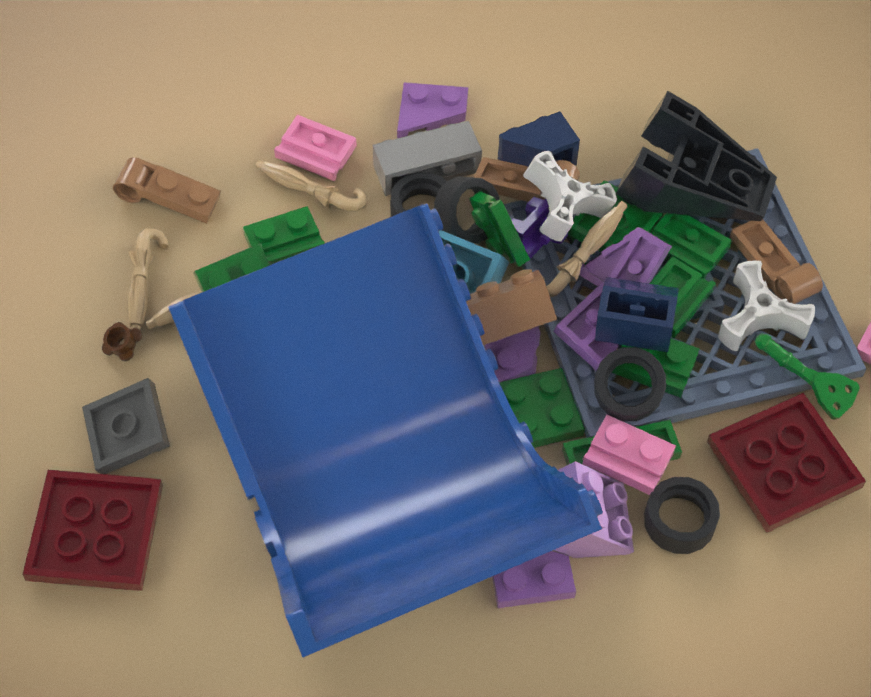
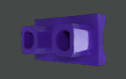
(528, 230)

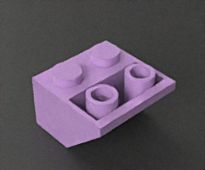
(616, 530)

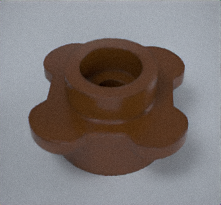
(115, 335)

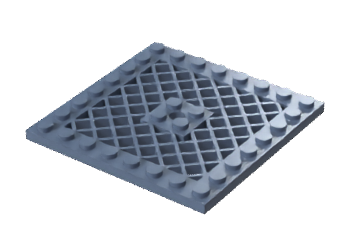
(732, 384)

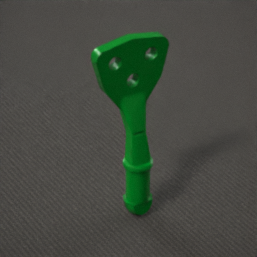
(818, 380)

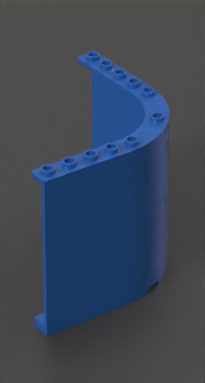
(373, 429)

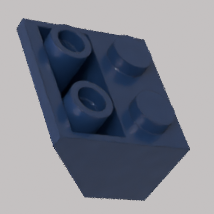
(546, 133)
(636, 314)

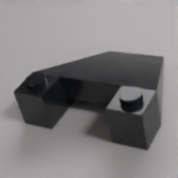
(703, 173)

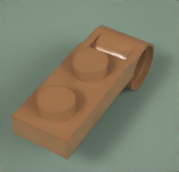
(509, 178)
(165, 187)
(779, 267)

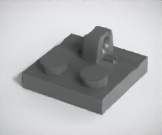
(125, 426)

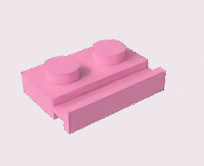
(315, 147)
(629, 454)

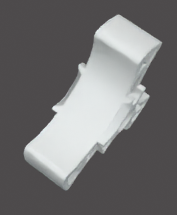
(566, 195)
(762, 309)

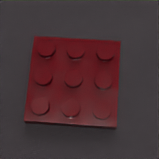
(785, 462)
(93, 530)

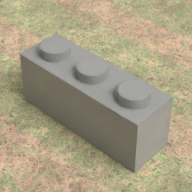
(440, 151)

